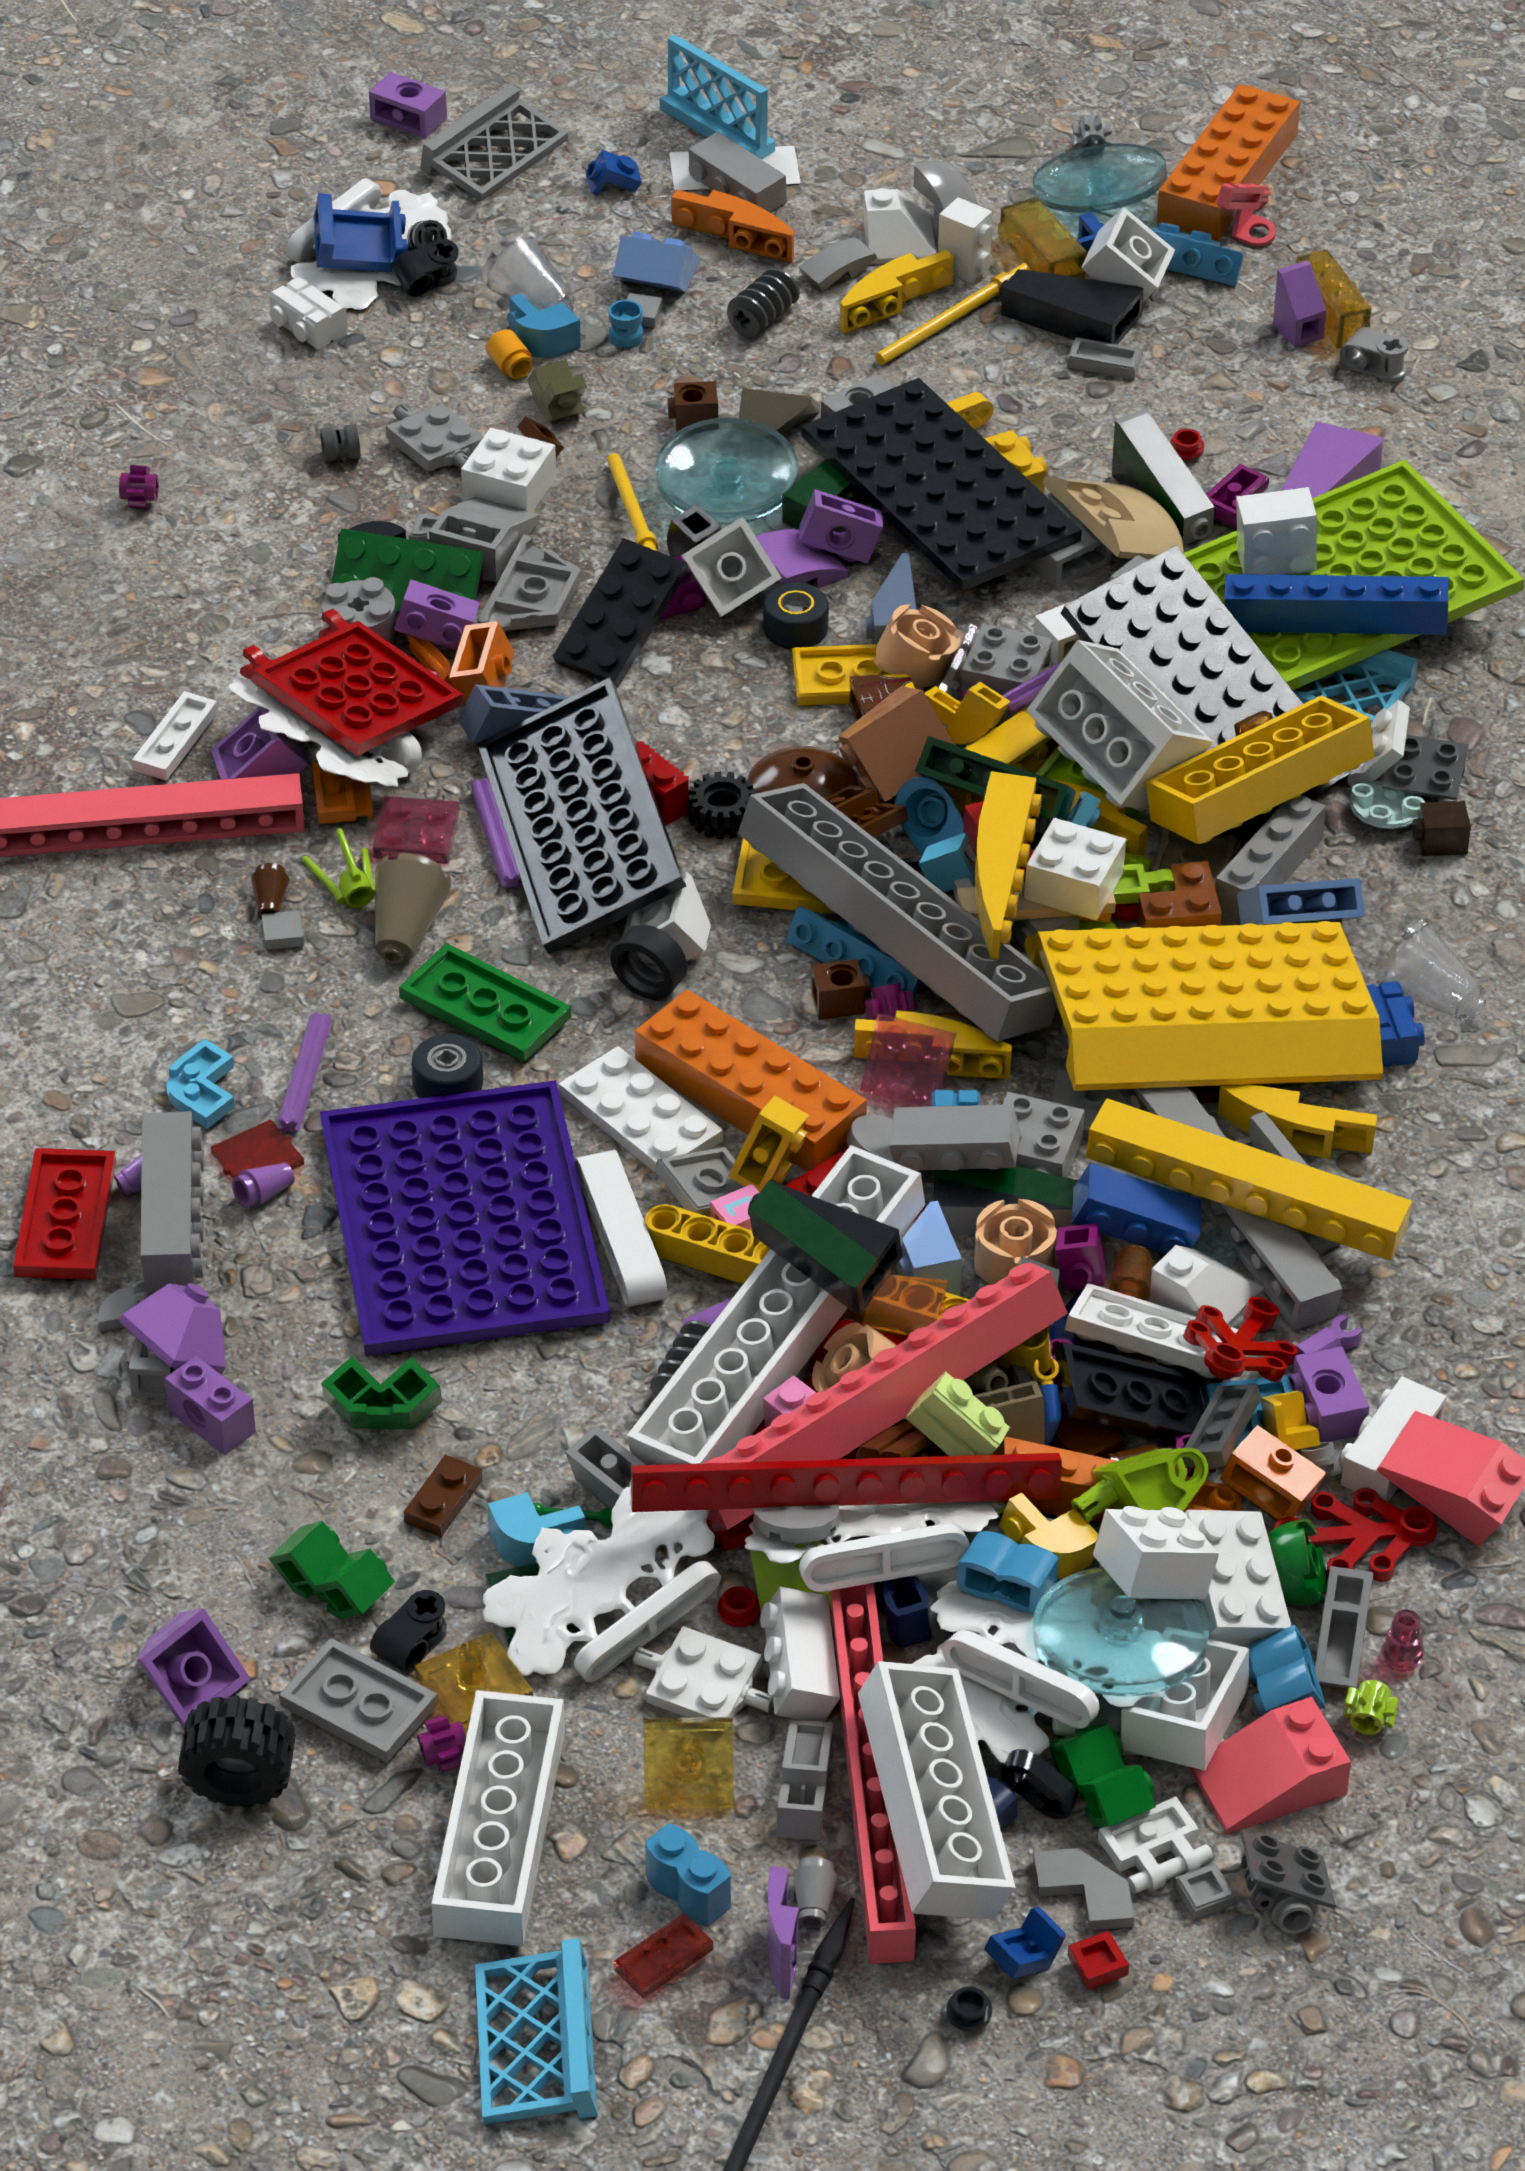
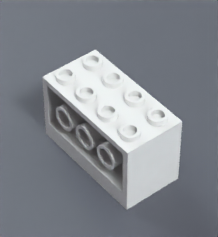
(1114, 722)

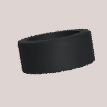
(661, 950)

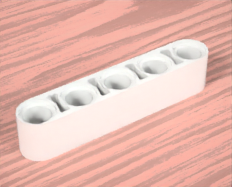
(621, 1228)

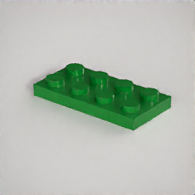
(401, 559)
(485, 1002)

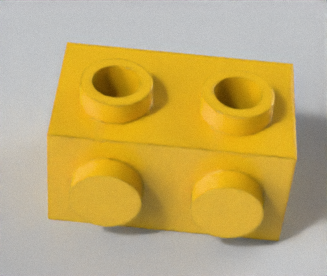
(769, 1144)

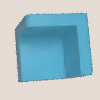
(946, 862)

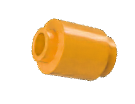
(509, 354)

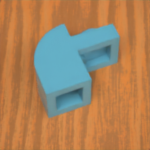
(516, 1526)

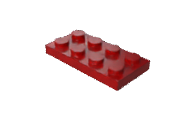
(65, 1214)

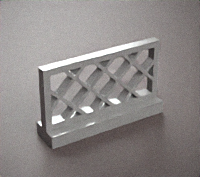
(475, 129)

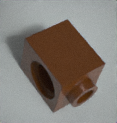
(693, 403)
(839, 989)

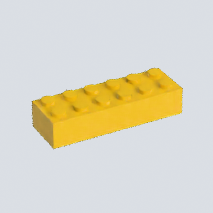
(1260, 769)

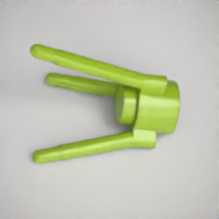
(354, 886)

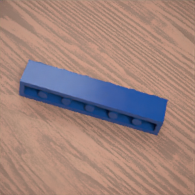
(1338, 603)

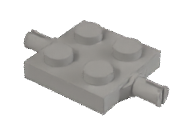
(433, 437)

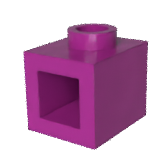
(1080, 1256)

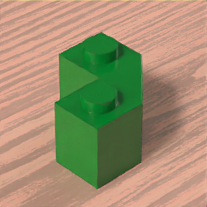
(394, 1404)
(319, 1565)
(1095, 1767)

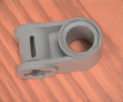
(1374, 352)

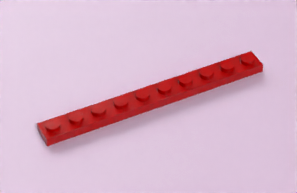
(844, 1482)

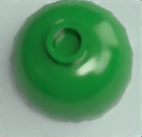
(1299, 1563)

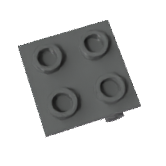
(1428, 768)
(1279, 1868)

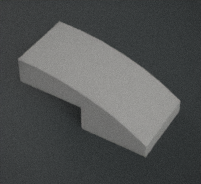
(841, 258)

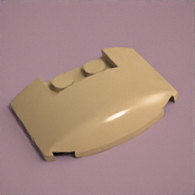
(1118, 516)

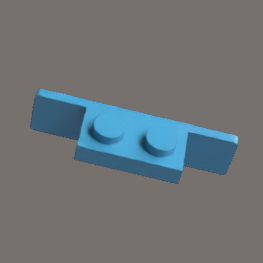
(1200, 255)
(840, 942)

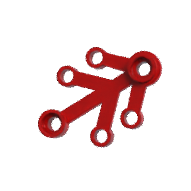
(1228, 1357)
(1408, 1528)

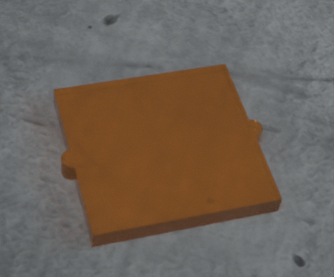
(906, 1304)

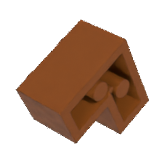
(1189, 902)

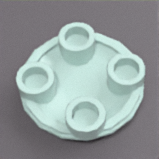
(1384, 807)

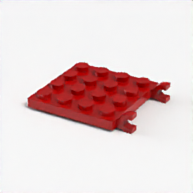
(353, 685)

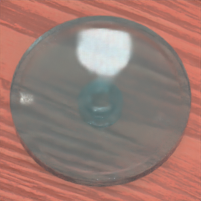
(1100, 177)
(726, 469)
(1116, 1641)

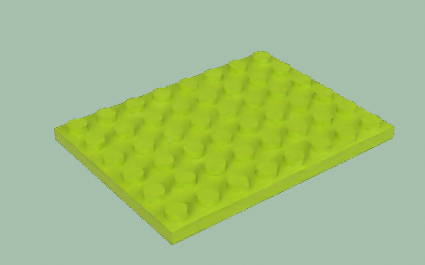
(1374, 528)

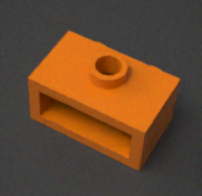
(481, 658)
(1272, 1475)

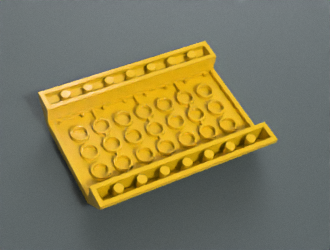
(1210, 1005)

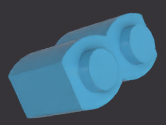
(1007, 1571)
(1283, 1670)
(688, 1874)

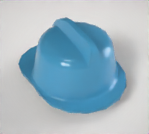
(930, 811)

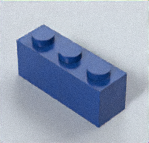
(1136, 1210)

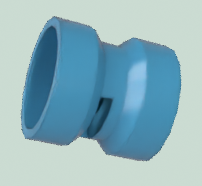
(625, 324)

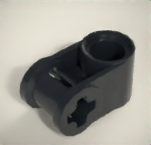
(424, 270)
(411, 1631)

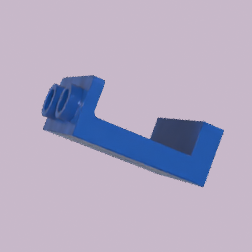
(357, 237)

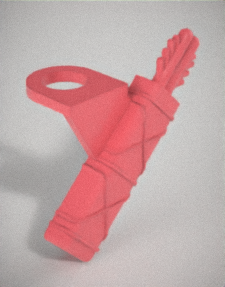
(1247, 199)

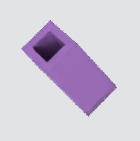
(1299, 305)

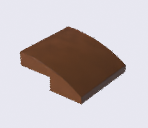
(864, 809)

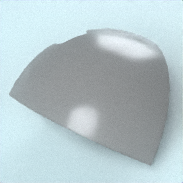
(941, 185)

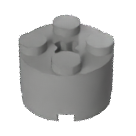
(364, 602)

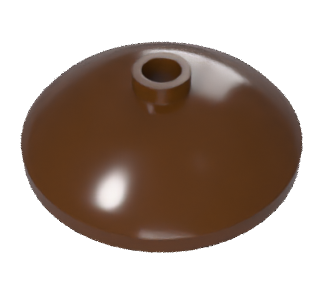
(810, 765)

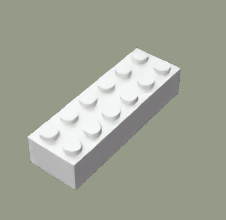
(936, 1791)
(498, 1818)

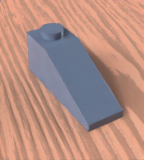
(894, 592)
(498, 708)

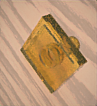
(467, 1668)
(688, 1763)

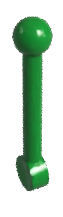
(604, 1516)

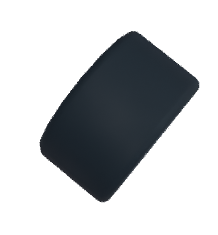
(795, 615)
(446, 1066)

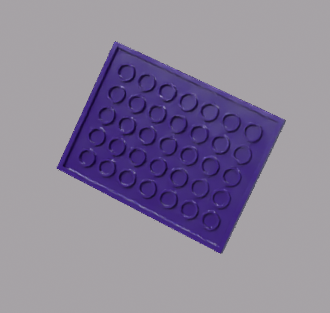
(463, 1218)

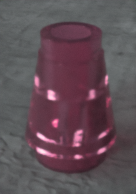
(1404, 1643)

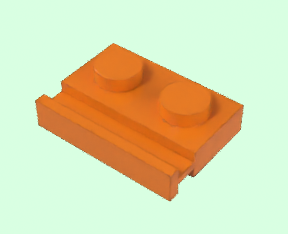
(340, 797)

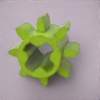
(1370, 1707)

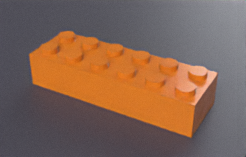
(1234, 148)
(740, 1071)

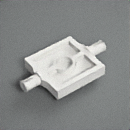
(703, 1677)

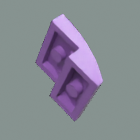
(798, 562)
(781, 1932)

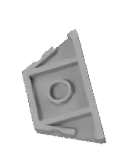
(532, 589)

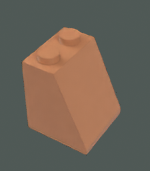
(890, 740)

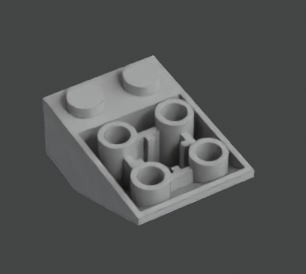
(485, 528)

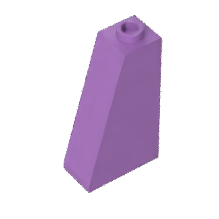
(1334, 458)

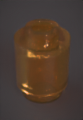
(1132, 1272)

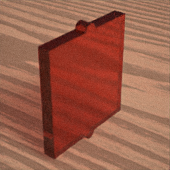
(256, 1148)

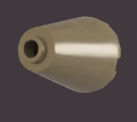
(406, 903)

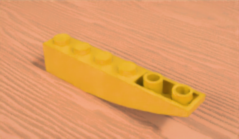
(1001, 851)

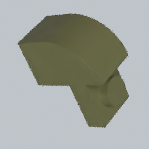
(557, 391)

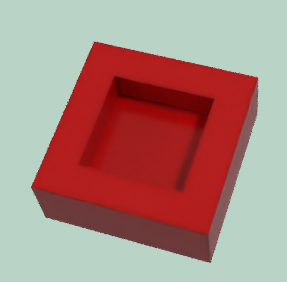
(1098, 1960)

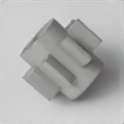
(1091, 131)

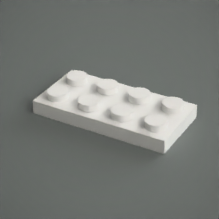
(638, 1109)
(1136, 1327)

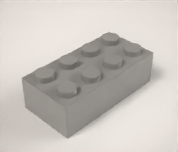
(171, 1200)

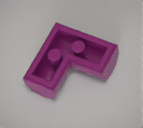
(1238, 482)

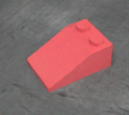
(1455, 1474)
(1275, 1767)

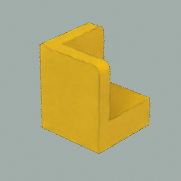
(1286, 1419)

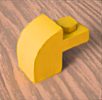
(972, 716)
(1066, 1536)

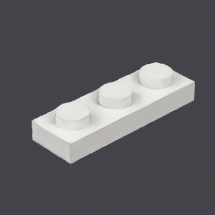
(175, 735)

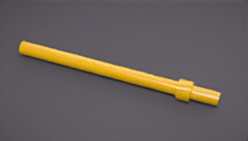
(946, 318)
(643, 535)

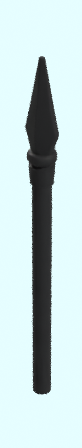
(816, 1980)

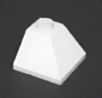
(896, 226)
(731, 566)
(680, 917)
(1193, 1279)

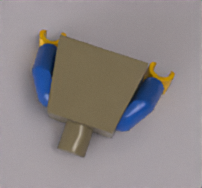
(1029, 1409)

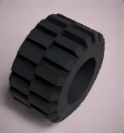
(237, 1751)

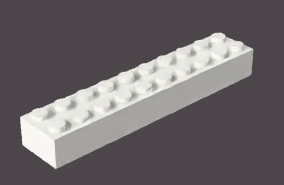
(765, 1329)

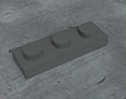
(1223, 1423)

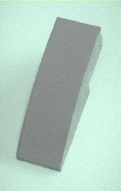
(1343, 1627)
(804, 1780)

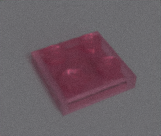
(416, 828)
(907, 1060)

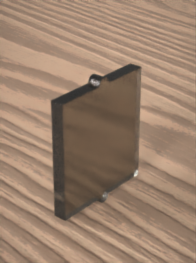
(955, 663)

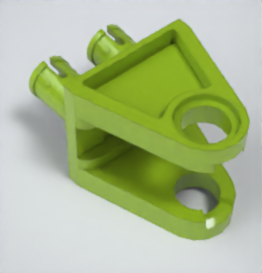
(1145, 1482)

